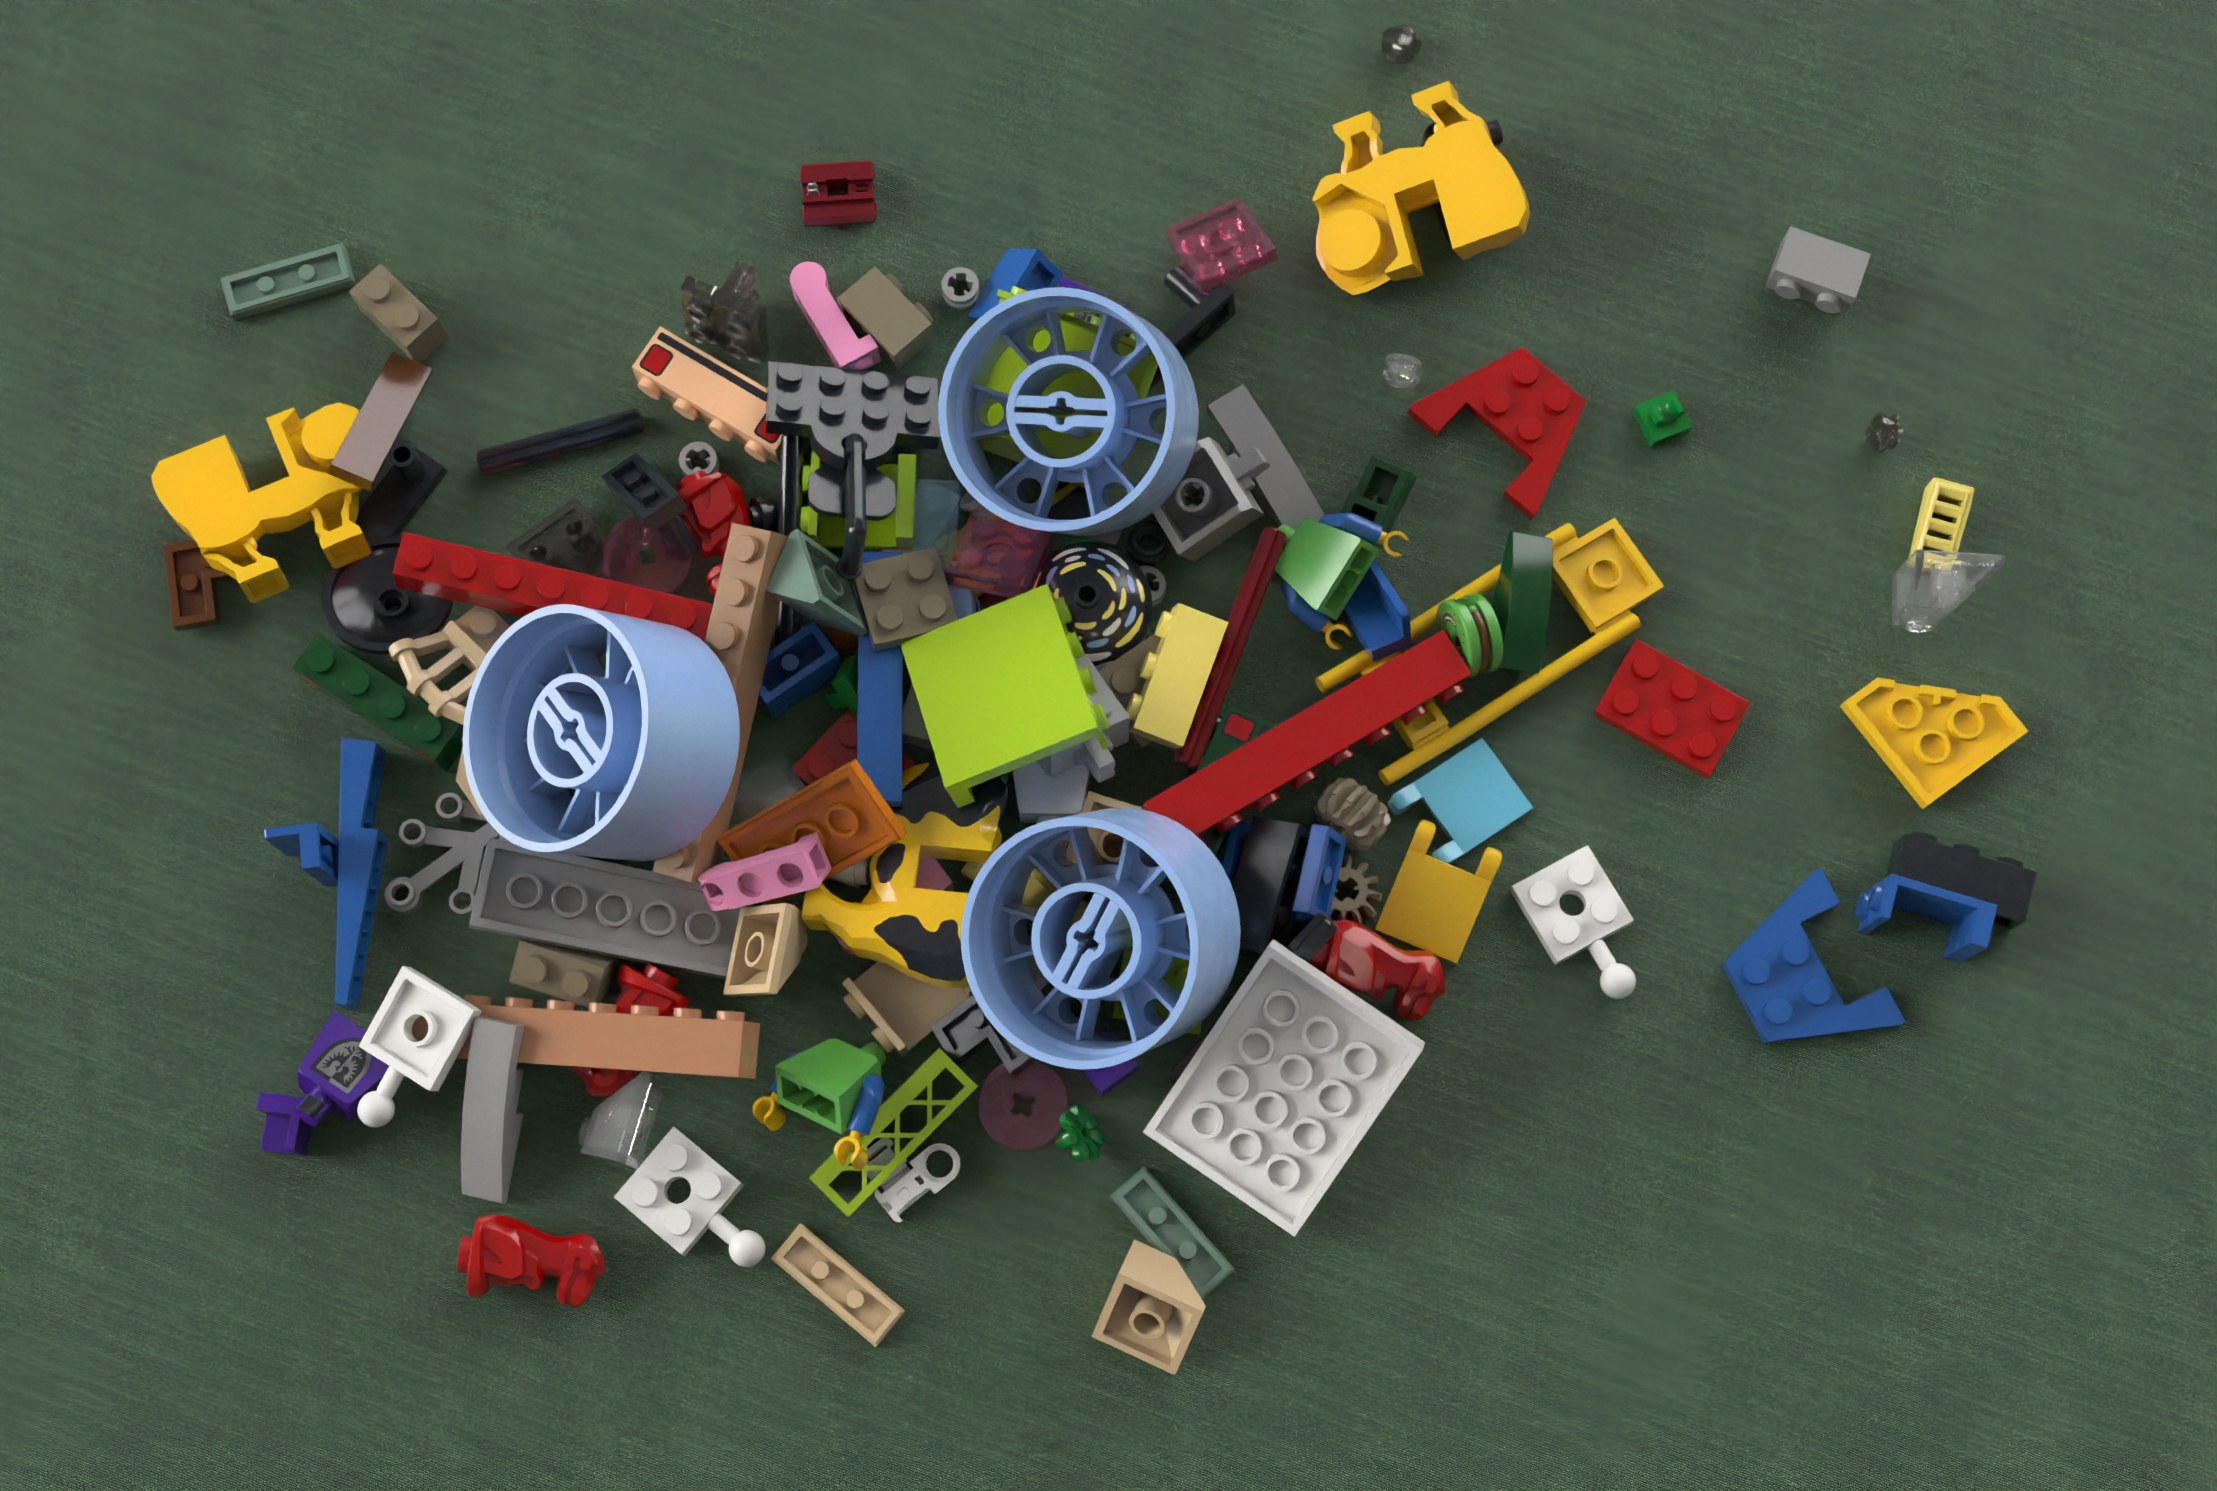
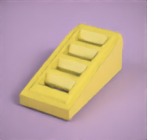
(1948, 492)

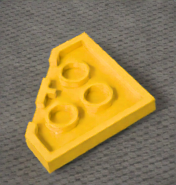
(1931, 732)

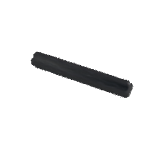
(560, 441)

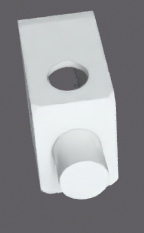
(1048, 797)

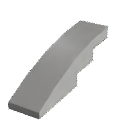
(1279, 487)
(489, 1109)

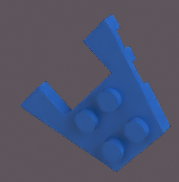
(1786, 982)

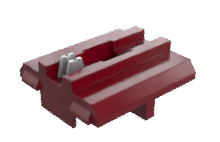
(838, 210)

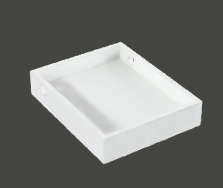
(1284, 1087)

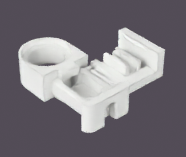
(908, 1185)

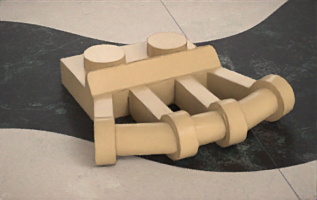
(469, 643)

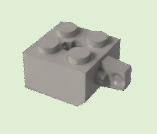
(1226, 503)
(1090, 753)

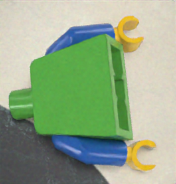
(1325, 566)
(832, 1087)

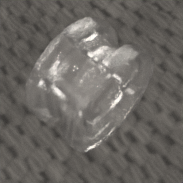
(1402, 371)

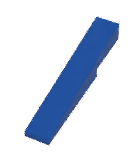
(880, 711)
(359, 864)

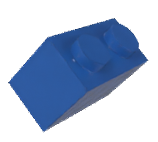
(797, 670)

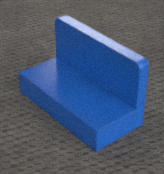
(1017, 268)
(1378, 615)
(315, 845)

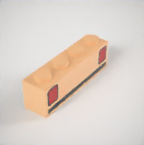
(709, 391)

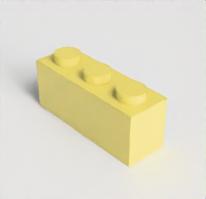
(1175, 675)

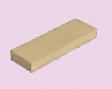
(838, 1285)

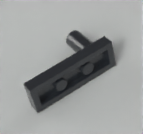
(1206, 316)
(399, 492)
(652, 503)

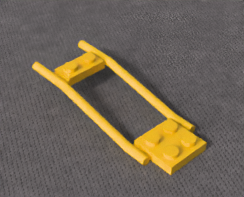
(1600, 578)

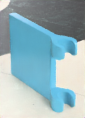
(1467, 797)

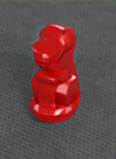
(712, 506)
(1370, 964)
(646, 988)
(518, 1254)

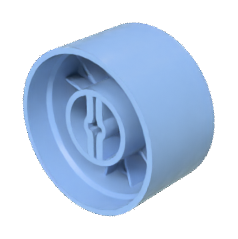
(1119, 417)
(637, 738)
(1081, 956)

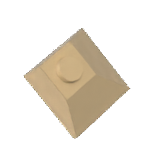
(765, 949)
(1151, 1309)

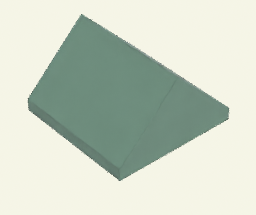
(810, 585)

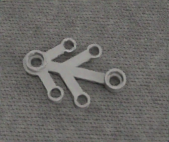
(466, 849)

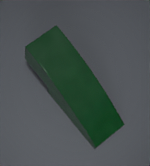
(1381, 493)
(1524, 600)

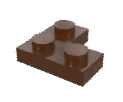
(191, 586)

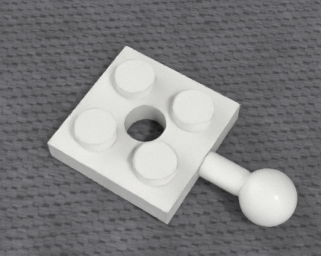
(1569, 935)
(392, 1040)
(710, 1194)

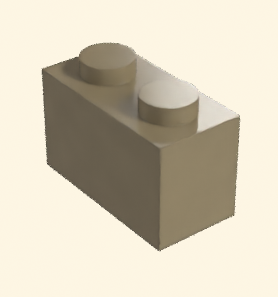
(880, 309)
(399, 314)
(564, 972)

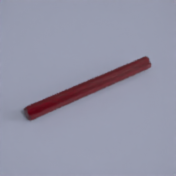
(1232, 645)

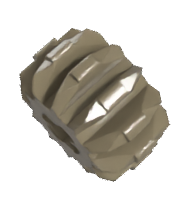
(1352, 813)
(1362, 896)

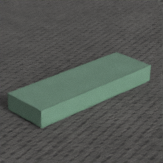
(288, 281)
(1172, 1231)

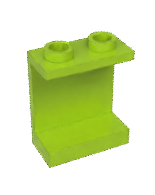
(890, 533)

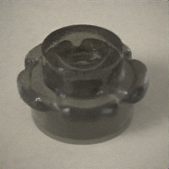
(1400, 44)
(1883, 432)

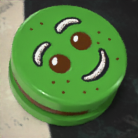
(1473, 632)

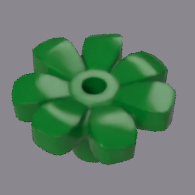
(1080, 1134)

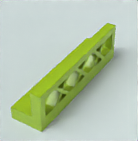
(890, 1111)

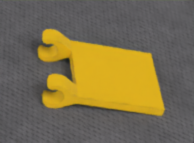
(1435, 901)

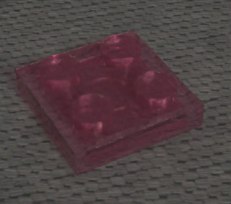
(1221, 244)
(997, 557)

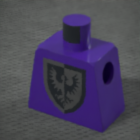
(337, 1072)

